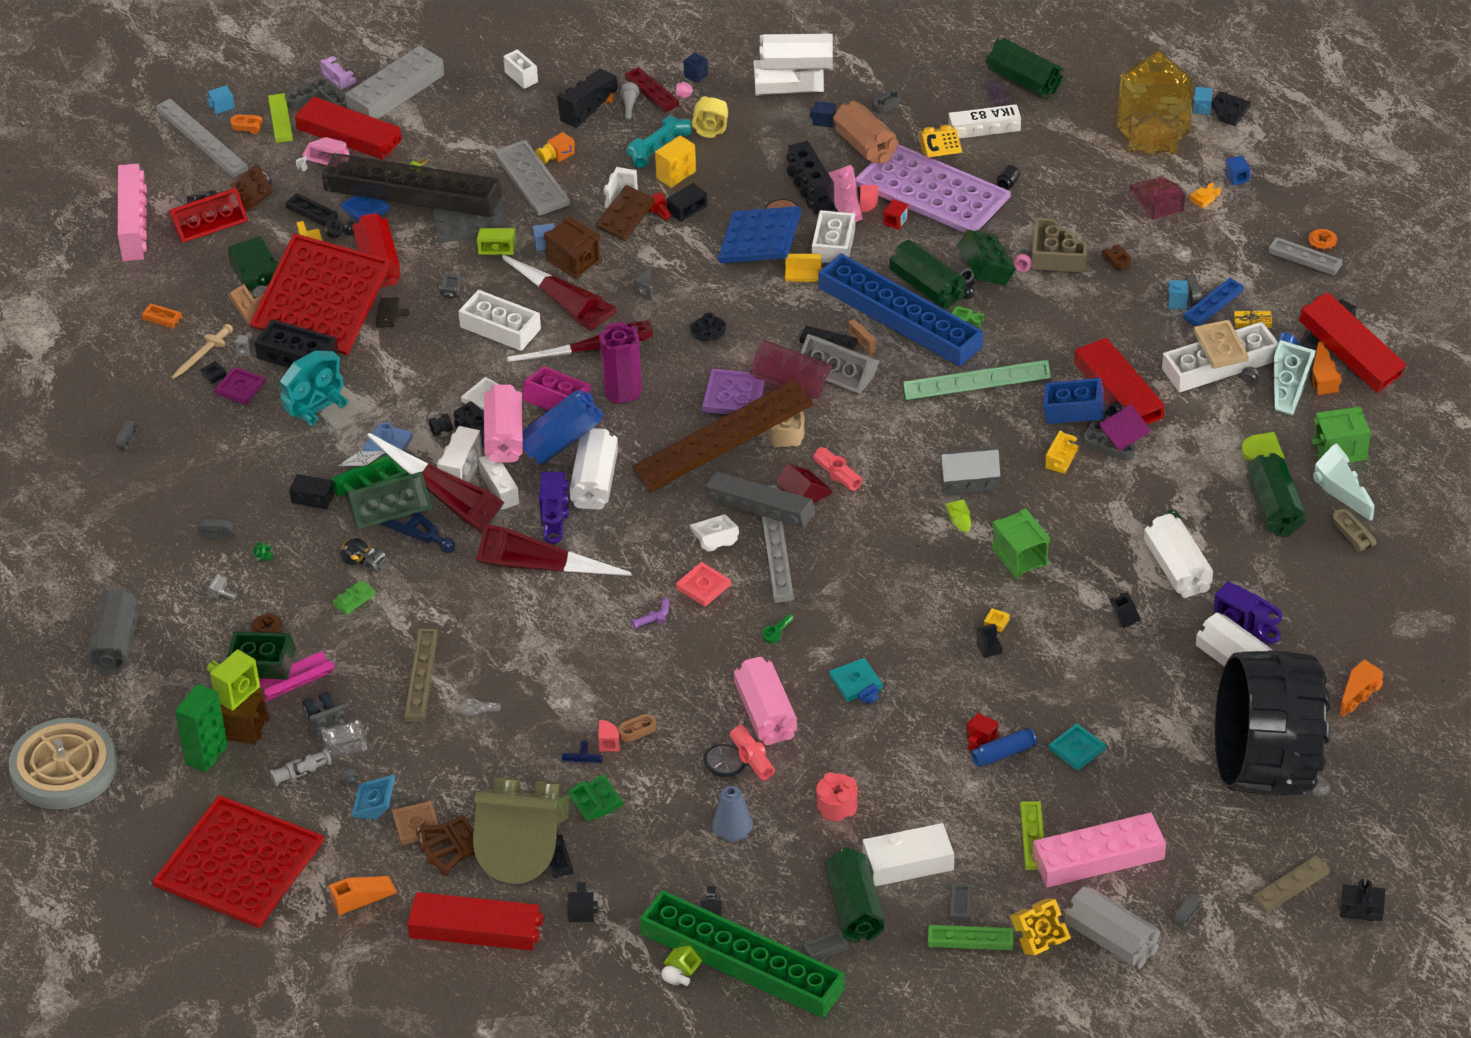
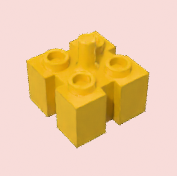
(1040, 926)

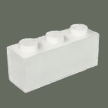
(499, 481)

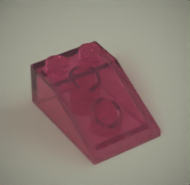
(1159, 197)

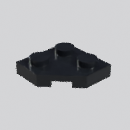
(1230, 108)

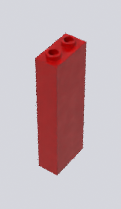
(354, 128)
(1352, 342)
(1118, 379)
(475, 921)

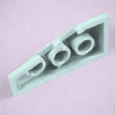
(1291, 373)
(1342, 483)

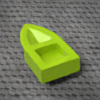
(959, 515)

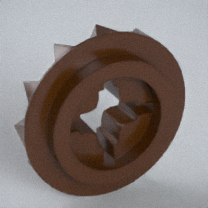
(268, 620)

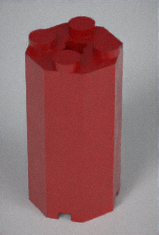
(375, 238)

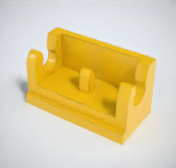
(1061, 453)

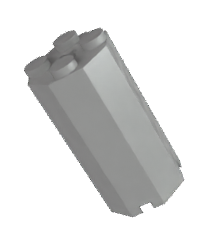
(1112, 926)

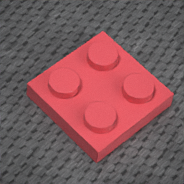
(703, 584)

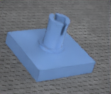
(394, 436)

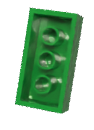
(201, 727)

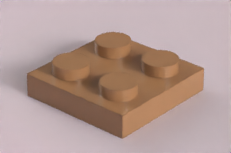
(410, 817)

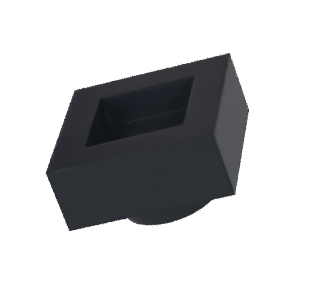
(213, 372)

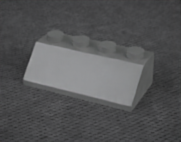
(849, 367)

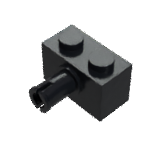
(1362, 901)

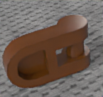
(1117, 257)

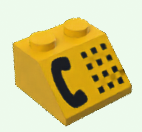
(939, 141)

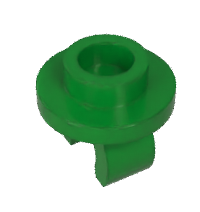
(262, 552)

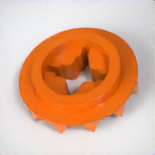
(1322, 234)

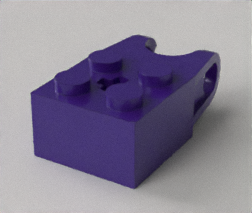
(553, 504)
(1248, 611)

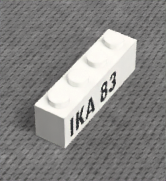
(986, 121)

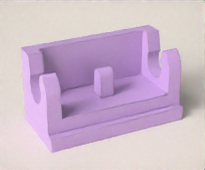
(336, 74)

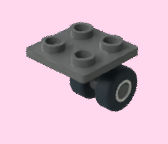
(323, 713)

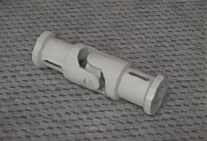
(301, 765)

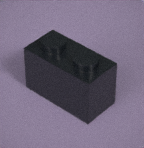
(687, 202)
(311, 491)

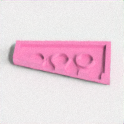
(845, 191)

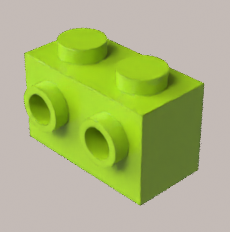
(496, 241)

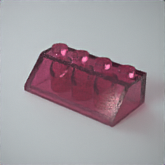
(783, 365)

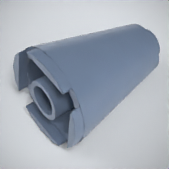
(732, 816)

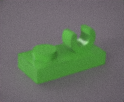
(353, 597)

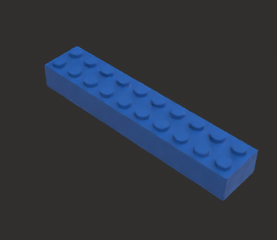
(900, 309)

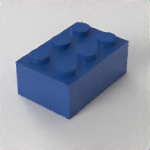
(1073, 401)

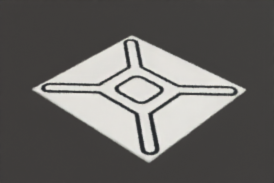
(362, 458)

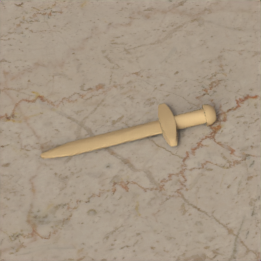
(213, 340)

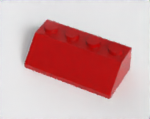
(208, 215)

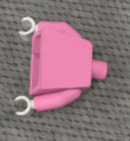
(321, 151)

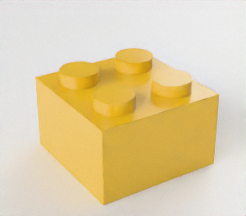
(675, 161)

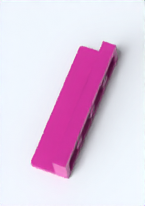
(299, 675)

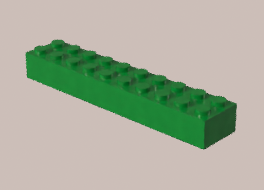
(743, 954)

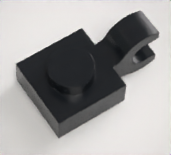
(711, 903)

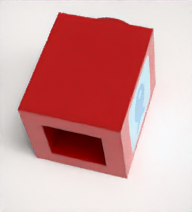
(896, 214)

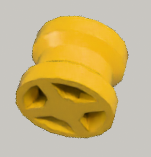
(546, 153)

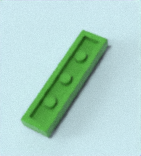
(970, 937)

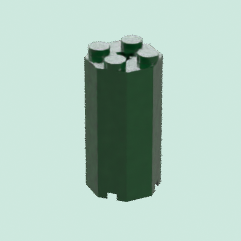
(1025, 68)
(927, 274)
(1275, 494)
(854, 895)

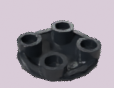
(708, 328)

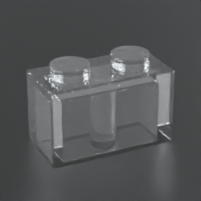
(344, 739)

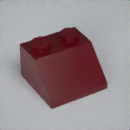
(802, 483)

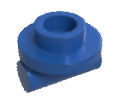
(869, 694)

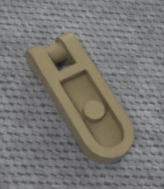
(1353, 530)

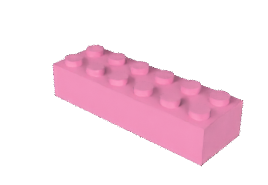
(132, 212)
(1099, 849)

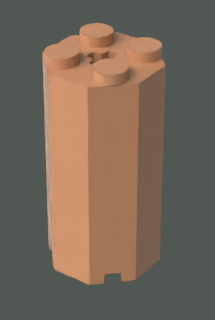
(865, 132)

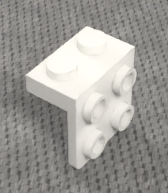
(617, 182)

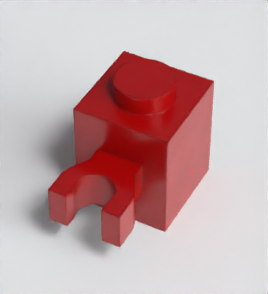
(981, 731)

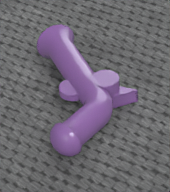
(658, 616)

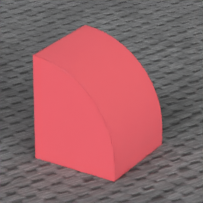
(868, 197)
(608, 736)

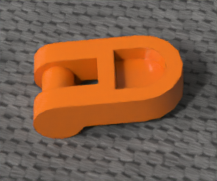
(246, 123)

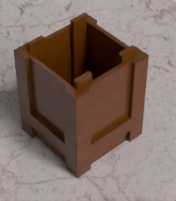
(572, 247)
(247, 719)

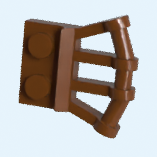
(458, 834)

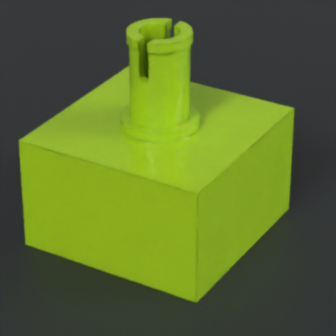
(234, 679)

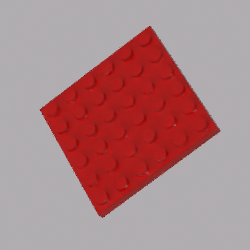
(322, 289)
(238, 861)

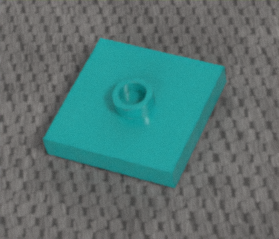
(854, 678)
(1077, 747)

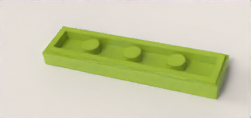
(280, 118)
(1031, 830)

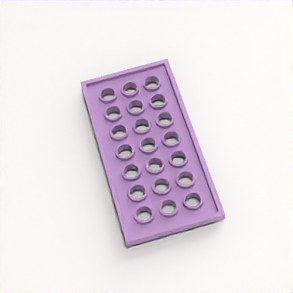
(929, 206)

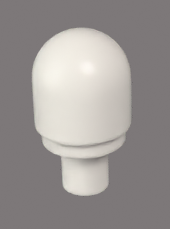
(674, 976)

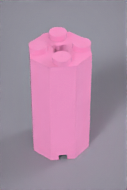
(503, 424)
(765, 701)

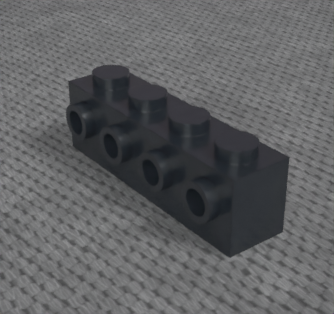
(470, 417)

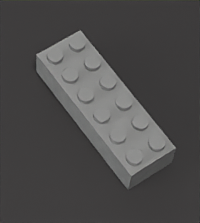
(395, 83)

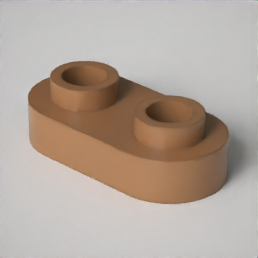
(637, 727)

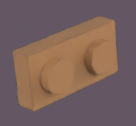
(864, 338)

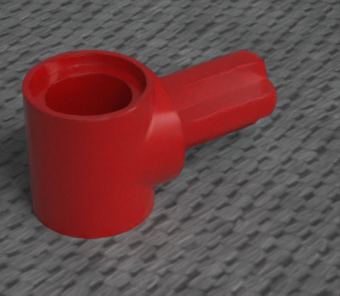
(659, 206)

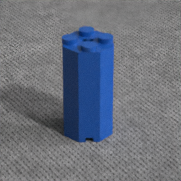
(561, 426)

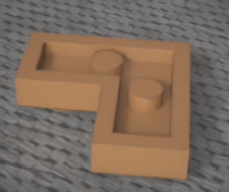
(245, 302)

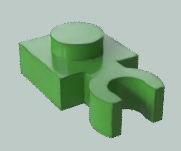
(968, 316)

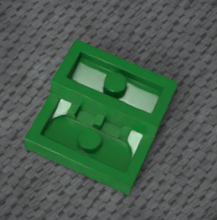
(595, 798)

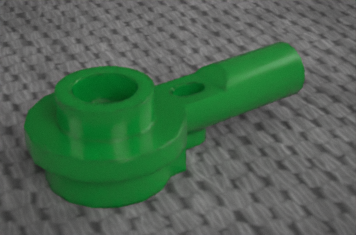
(772, 634)

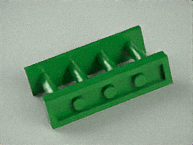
(366, 475)

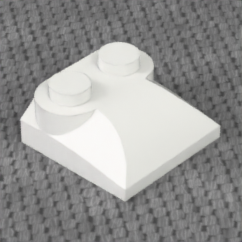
(715, 532)

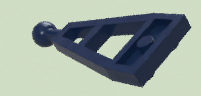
(446, 544)

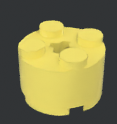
(710, 117)

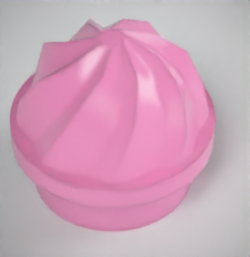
(683, 90)
(1023, 262)

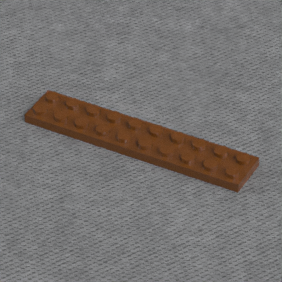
(722, 435)

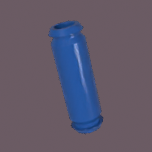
(1004, 747)

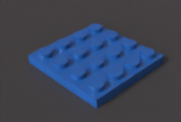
(759, 234)

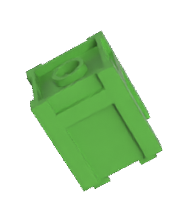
(1345, 428)
(1020, 543)

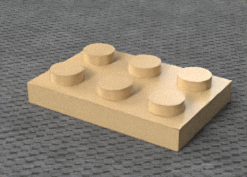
(1221, 344)

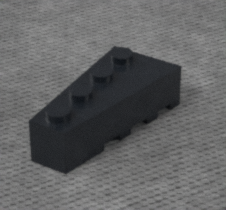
(586, 97)

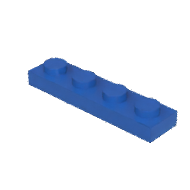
(1213, 302)

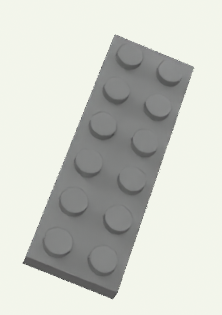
(532, 177)

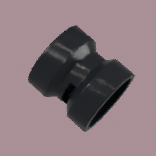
(440, 425)

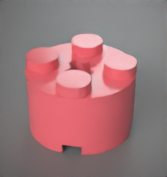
(837, 796)

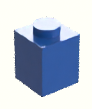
(1237, 170)

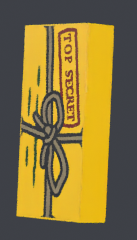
(1247, 318)

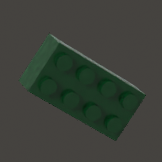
(388, 500)

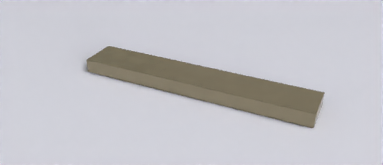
(421, 675)

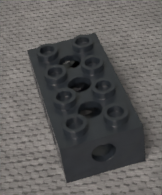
(810, 177)
(287, 343)

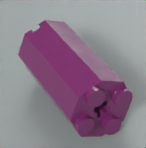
(620, 362)

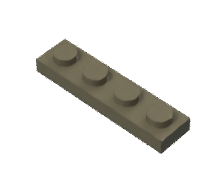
(1291, 884)

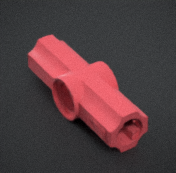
(837, 468)
(752, 752)

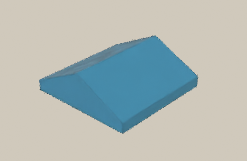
(373, 798)

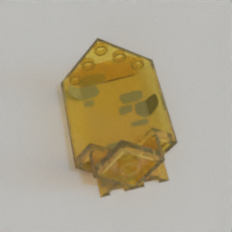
(1155, 104)

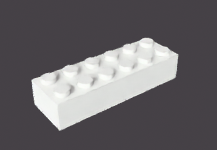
(1190, 367)

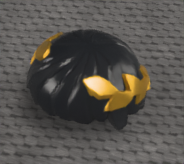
(353, 551)

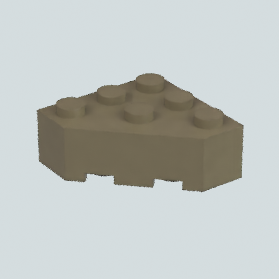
(1057, 248)

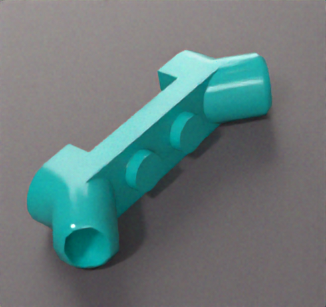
(671, 128)

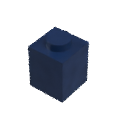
(695, 67)
(823, 114)

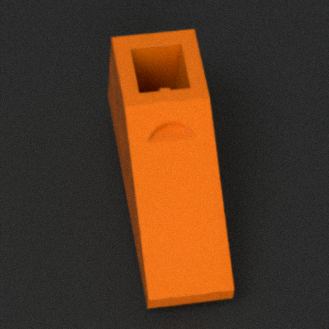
(1324, 373)
(1362, 682)
(359, 891)

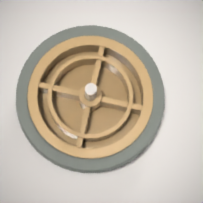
(63, 763)

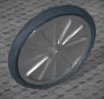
(723, 760)

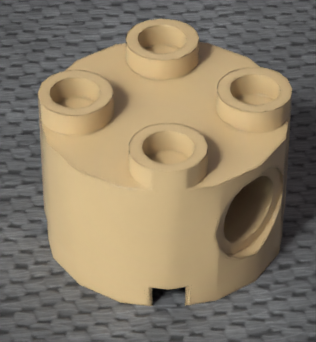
(788, 432)

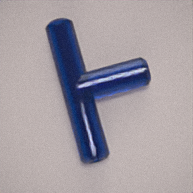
(582, 756)

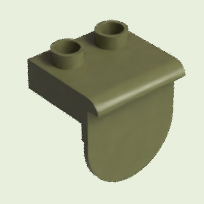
(517, 828)

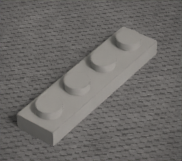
(1305, 256)

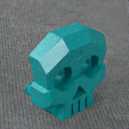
(312, 385)

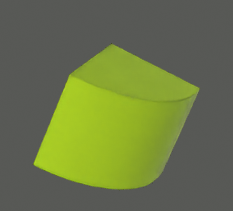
(684, 959)

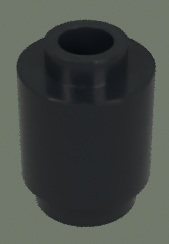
(1008, 177)

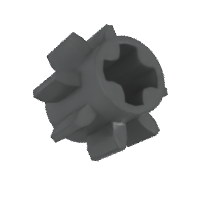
(374, 560)

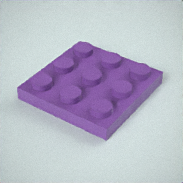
(731, 390)

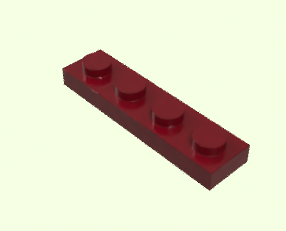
(652, 89)

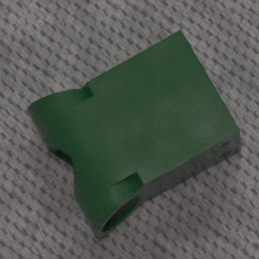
(252, 262)

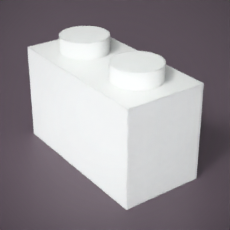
(520, 69)

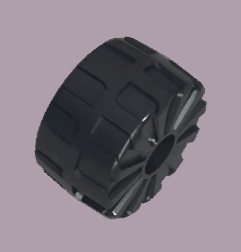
(1271, 722)

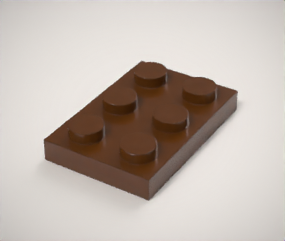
(625, 212)

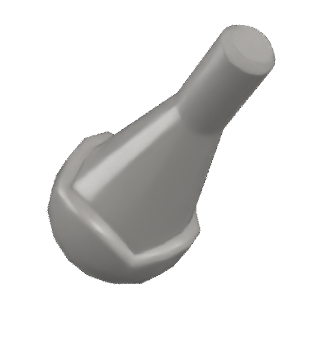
(629, 92)

